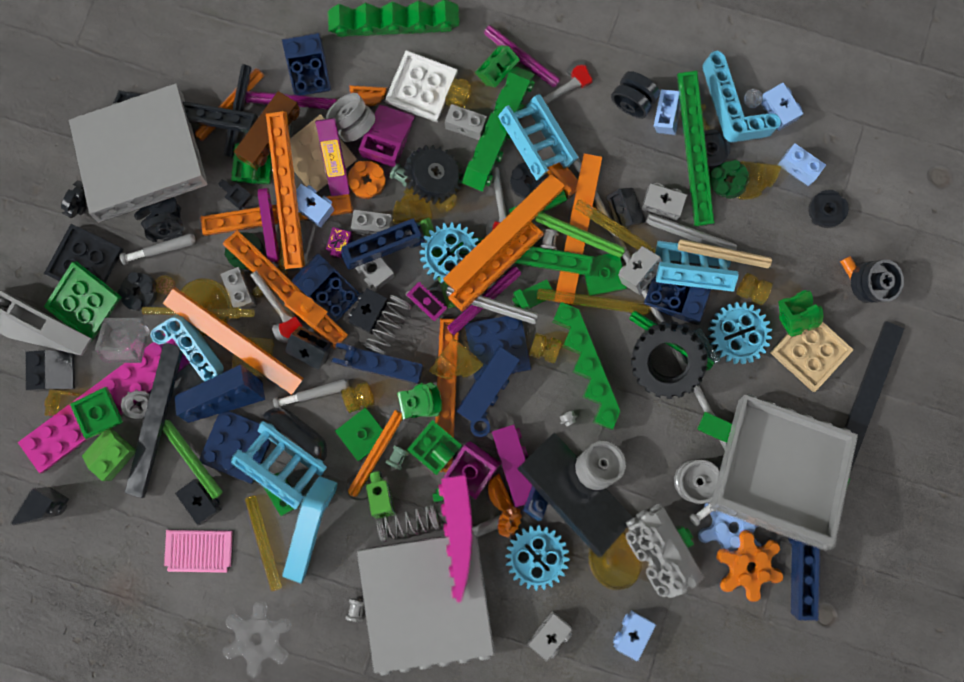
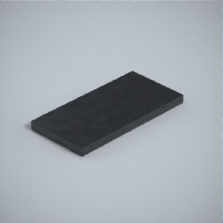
(589, 512)

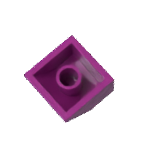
(475, 465)

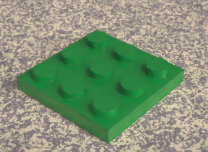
(82, 300)

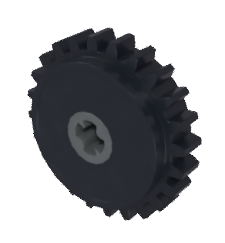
(433, 174)

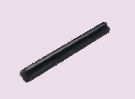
(238, 105)

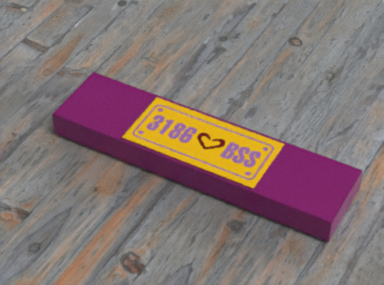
(332, 156)

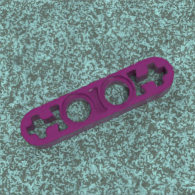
(268, 224)

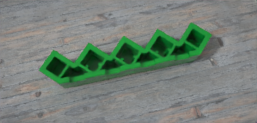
(393, 19)
(490, 145)
(588, 365)

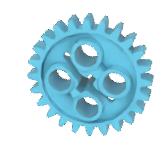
(438, 241)
(745, 349)
(550, 545)

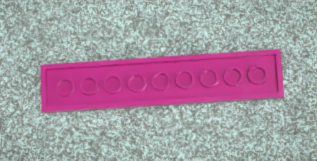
(62, 433)

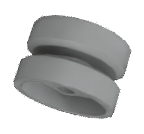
(351, 117)
(600, 465)
(686, 478)

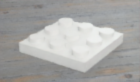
(421, 86)

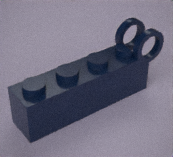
(382, 244)
(380, 364)
(486, 388)
(804, 580)

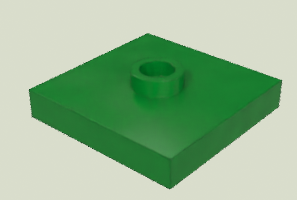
(604, 275)
(96, 413)
(360, 433)

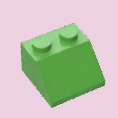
(108, 455)

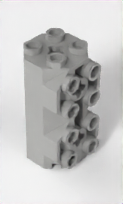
(659, 543)

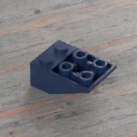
(306, 64)
(326, 287)
(678, 300)

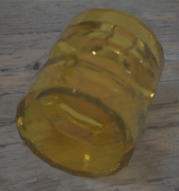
(755, 289)
(539, 344)
(364, 399)

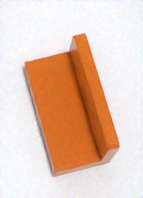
(564, 176)

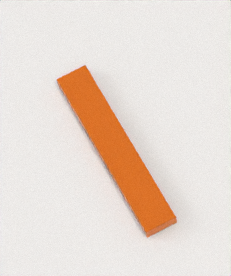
(496, 267)

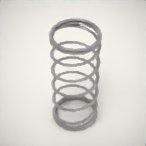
(401, 303)
(434, 519)

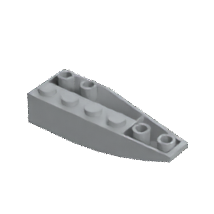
(33, 326)

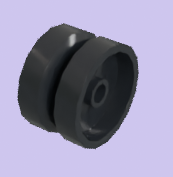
(635, 94)
(877, 281)

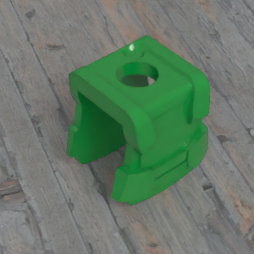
(799, 314)
(420, 401)

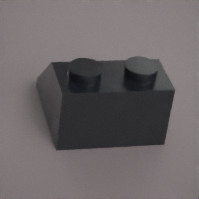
(49, 370)
(40, 505)

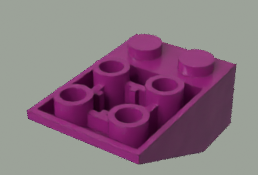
(387, 136)

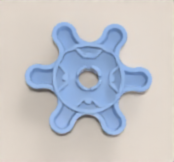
(720, 532)

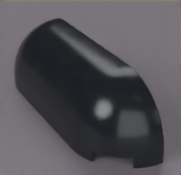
(297, 431)

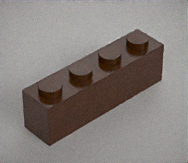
(255, 145)

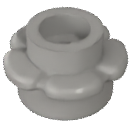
(568, 418)

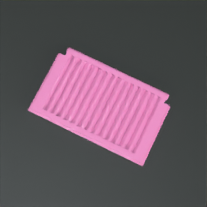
(198, 551)

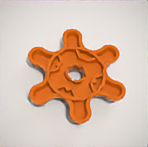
(740, 558)

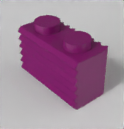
(426, 301)

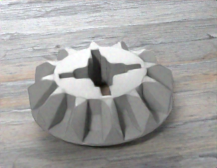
(135, 411)

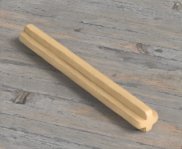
(724, 253)

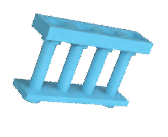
(549, 127)
(693, 276)
(273, 483)

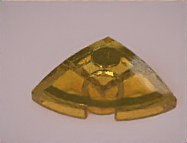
(760, 177)
(410, 208)
(455, 361)

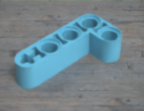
(189, 349)

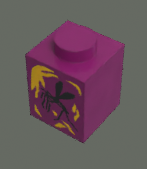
(336, 240)

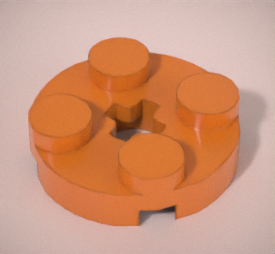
(363, 169)

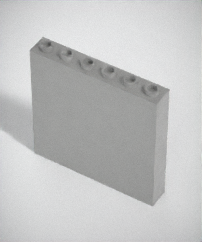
(136, 153)
(785, 472)
(413, 610)

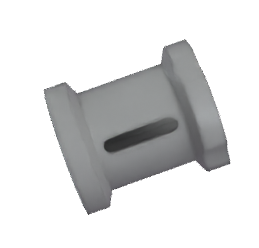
(549, 239)
(355, 610)

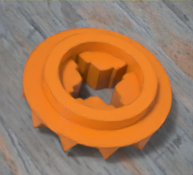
(506, 528)

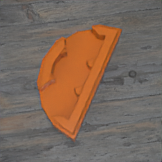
(370, 95)
(498, 493)

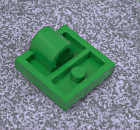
(244, 173)
(434, 447)

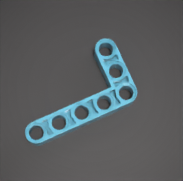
(727, 104)
(307, 528)

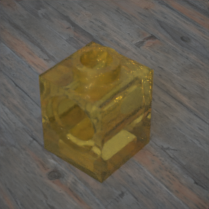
(458, 93)

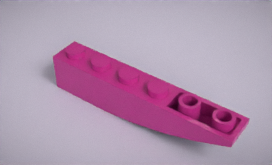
(459, 530)

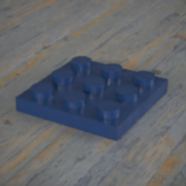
(488, 334)
(228, 436)

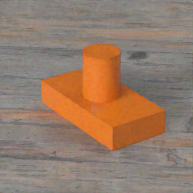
(305, 308)

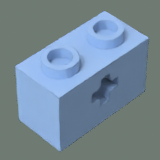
(773, 102)
(667, 112)
(801, 164)
(320, 212)
(633, 645)

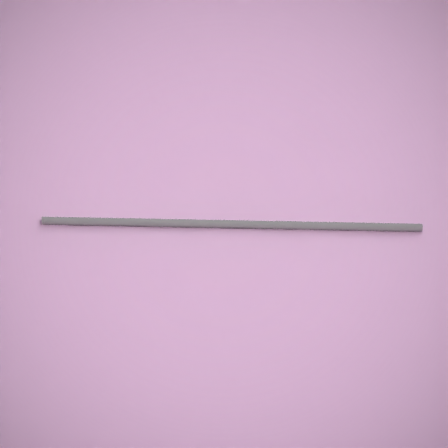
(657, 314)

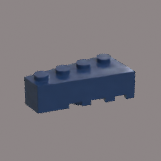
(220, 394)

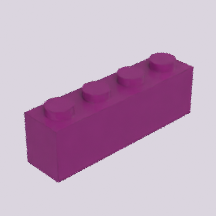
(511, 457)

